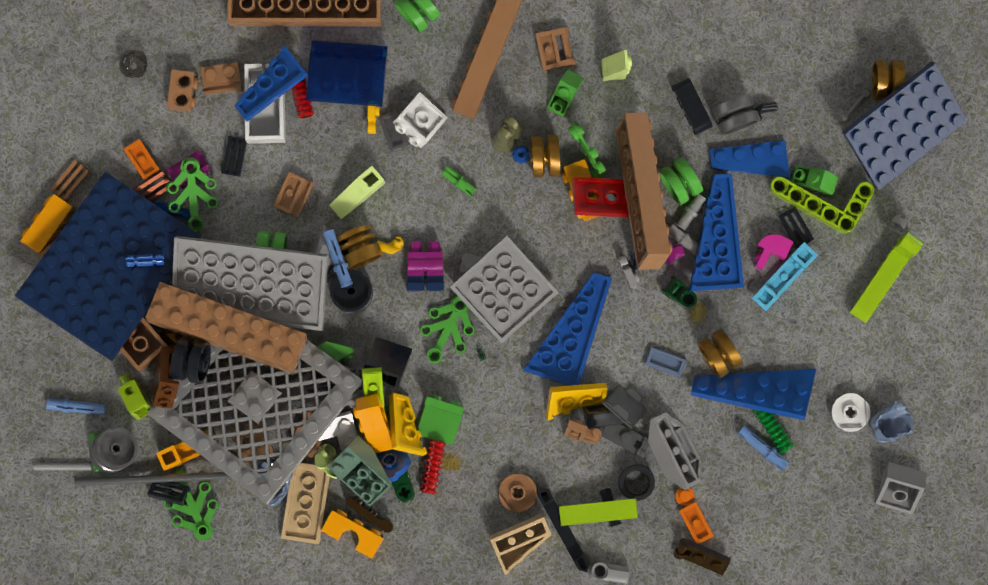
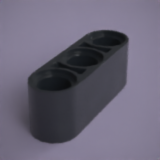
(692, 105)

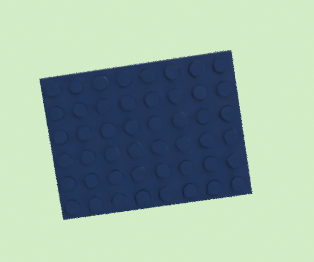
(85, 275)

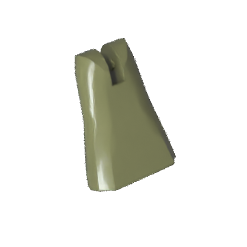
(504, 137)

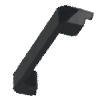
(564, 531)

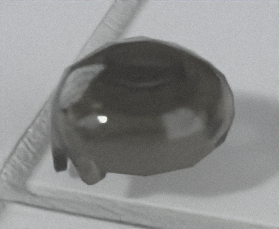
(128, 58)

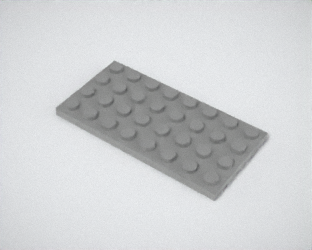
(255, 279)

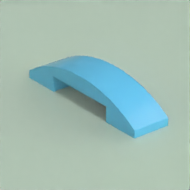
(784, 276)

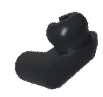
(766, 107)

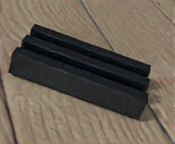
(244, 144)
(802, 223)
(180, 501)

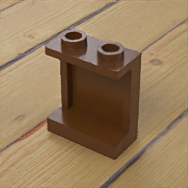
(164, 389)

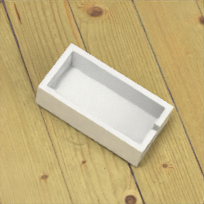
(270, 123)

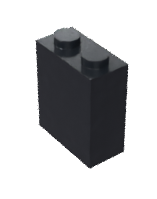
(392, 359)

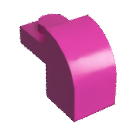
(774, 245)

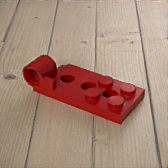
(602, 206)

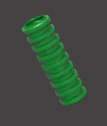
(775, 431)

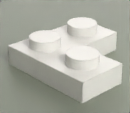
(343, 428)

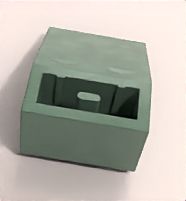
(361, 471)

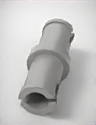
(690, 212)
(683, 238)

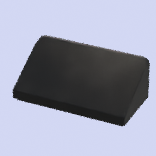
(599, 415)

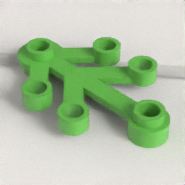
(577, 134)
(192, 191)
(449, 326)
(194, 509)

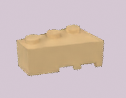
(519, 540)

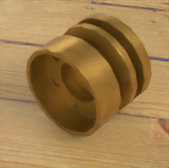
(358, 247)

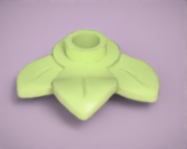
(324, 457)

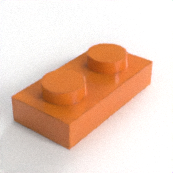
(141, 159)
(696, 523)

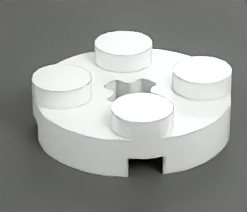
(858, 420)

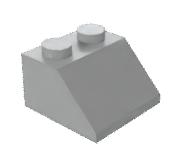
(901, 488)

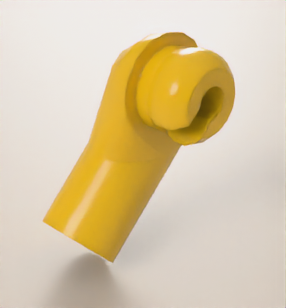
(392, 247)

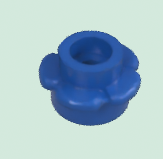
(516, 154)

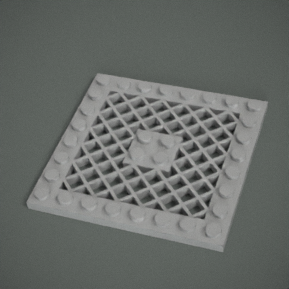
(255, 400)

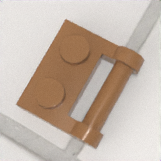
(549, 50)

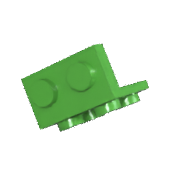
(440, 419)

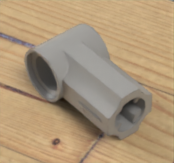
(611, 572)

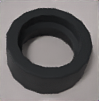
(650, 477)

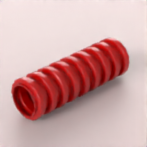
(304, 107)
(432, 467)

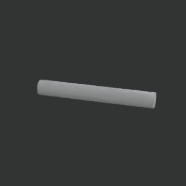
(62, 466)

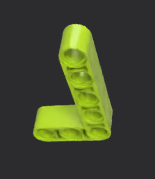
(822, 206)
(905, 249)

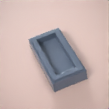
(665, 361)

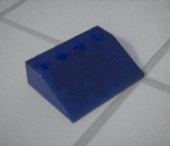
(347, 73)

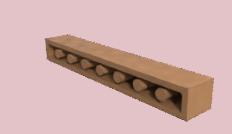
(486, 58)

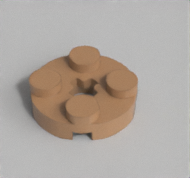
(528, 495)

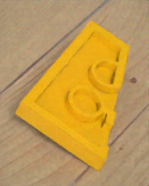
(566, 398)
(403, 429)

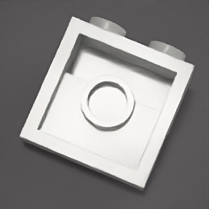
(419, 120)

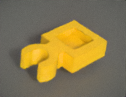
(373, 111)

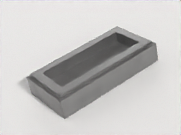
(394, 139)

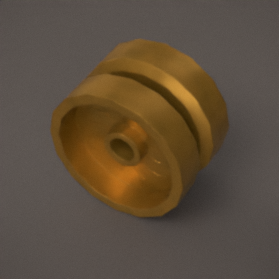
(886, 78)
(544, 156)
(720, 353)

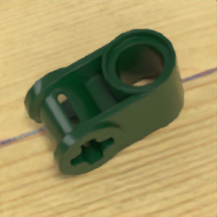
(679, 292)
(403, 483)

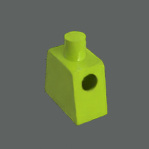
(134, 397)

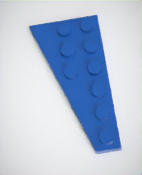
(718, 248)
(569, 343)
(771, 391)

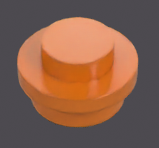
(684, 497)

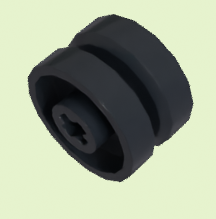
(359, 300)
(190, 360)

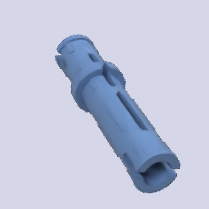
(344, 277)
(67, 405)
(766, 450)

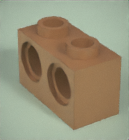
(177, 91)

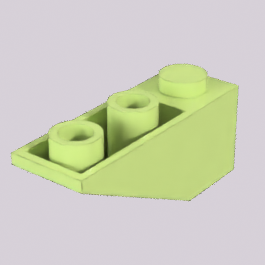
(616, 66)
(357, 192)

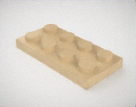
(305, 504)

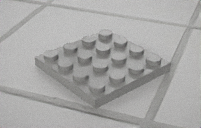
(504, 289)

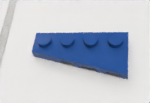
(276, 80)
(759, 158)

